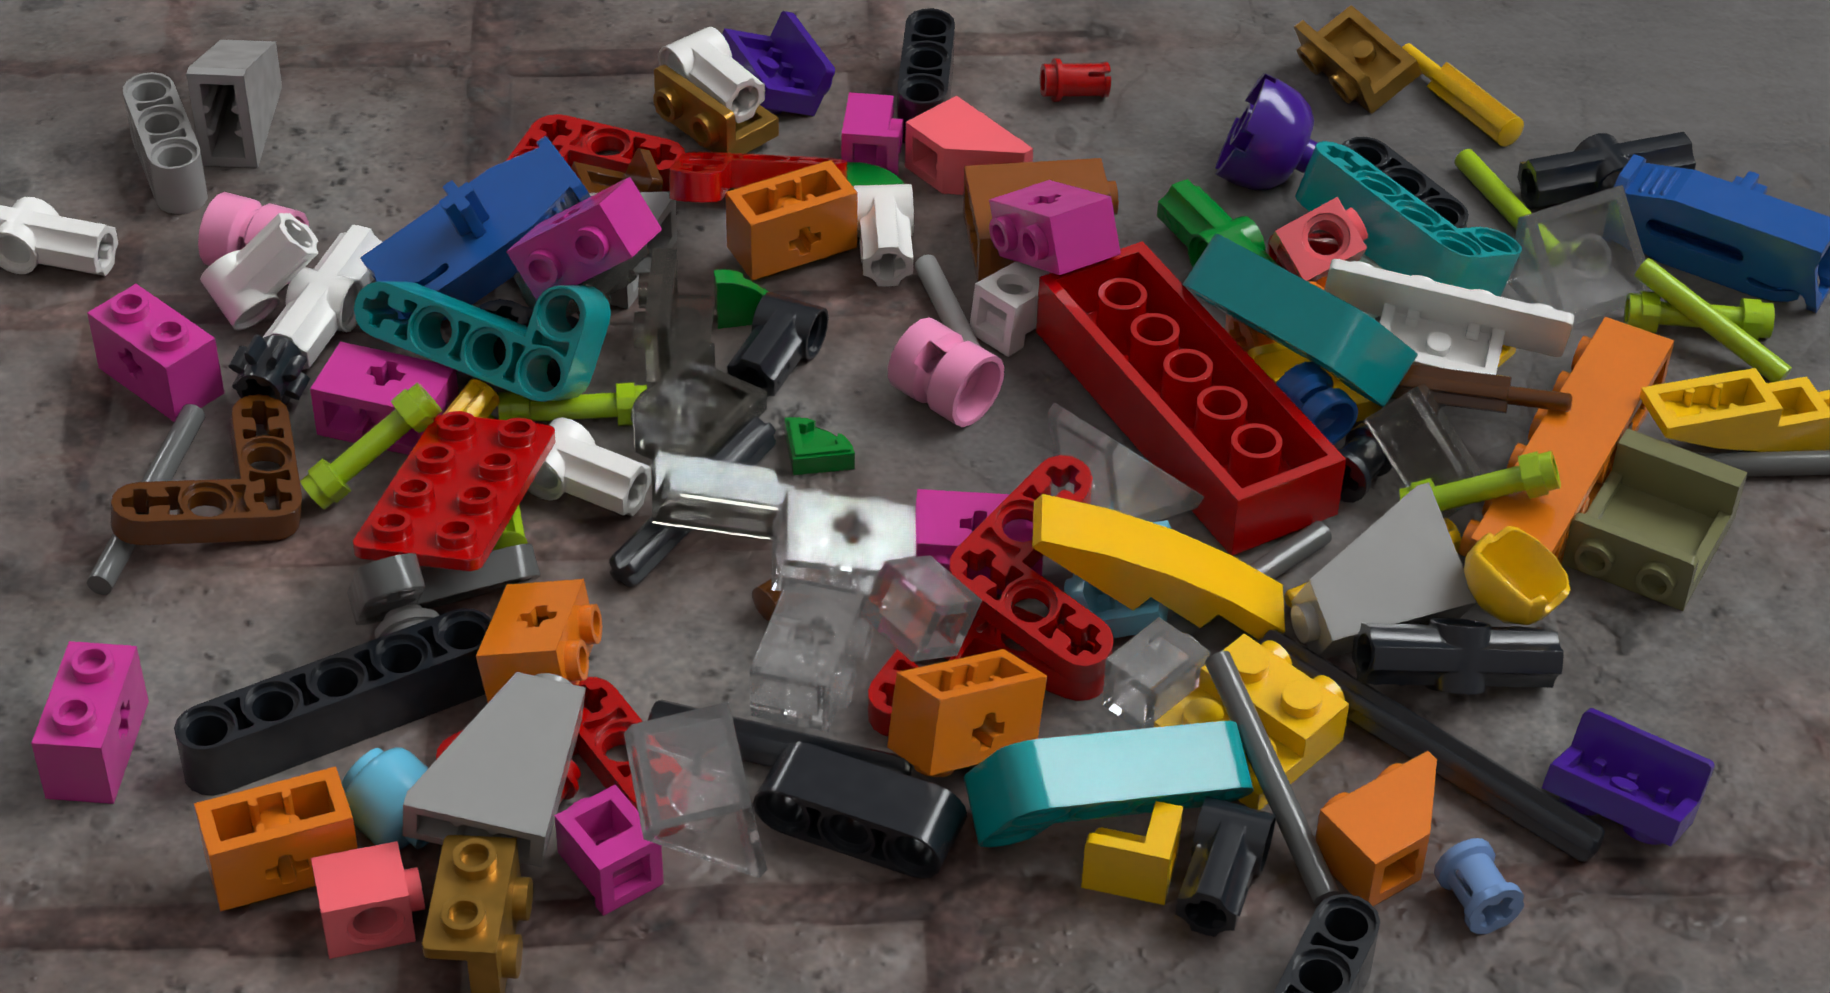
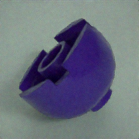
(1268, 137)

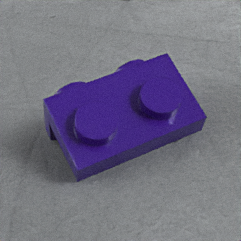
(787, 63)
(1630, 778)

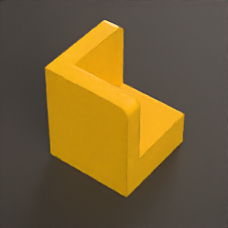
(1135, 863)

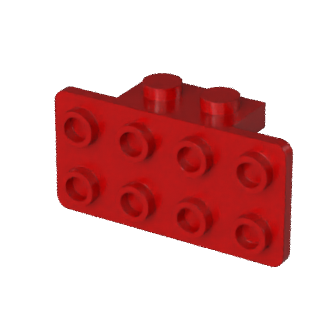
(456, 491)

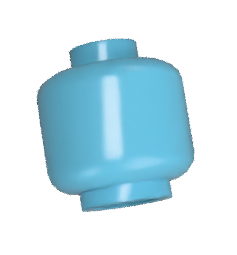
(377, 794)

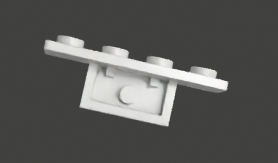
(1447, 322)

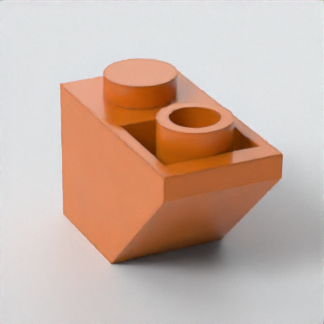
(1380, 831)

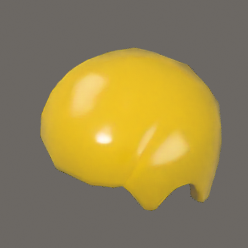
(1515, 577)

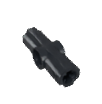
(1595, 166)
(1457, 655)

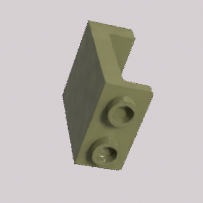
(1656, 520)

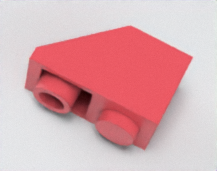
(955, 137)

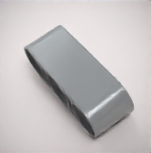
(165, 143)

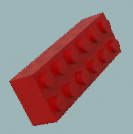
(1190, 397)

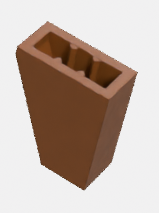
(995, 180)

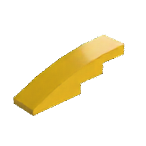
(1742, 412)
(1146, 560)

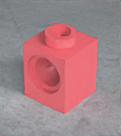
(1292, 243)
(366, 899)

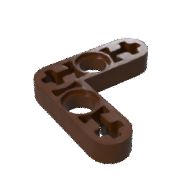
(241, 499)

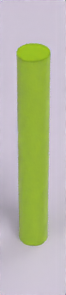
(1491, 186)
(1712, 321)

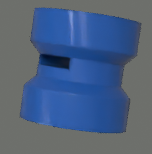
(1323, 405)

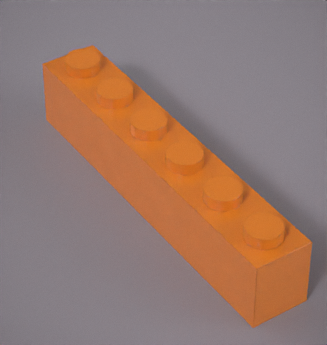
(1585, 439)

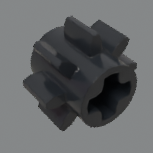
(270, 368)

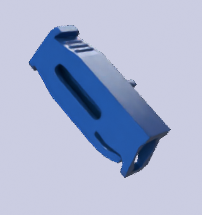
(1729, 232)
(465, 237)

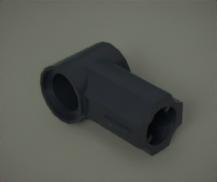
(779, 338)
(1225, 852)

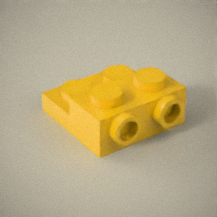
(1298, 712)

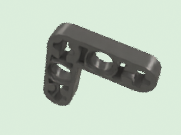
(401, 582)

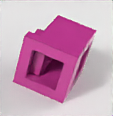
(871, 131)
(607, 849)

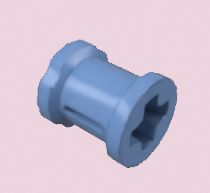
(1479, 885)

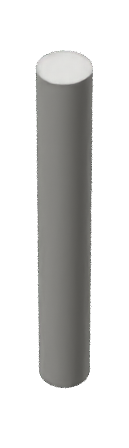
(943, 297)

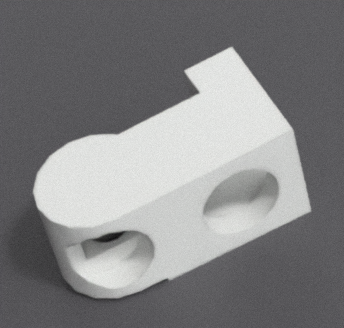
(1006, 307)

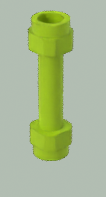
(1647, 312)
(582, 407)
(1535, 475)
(329, 481)

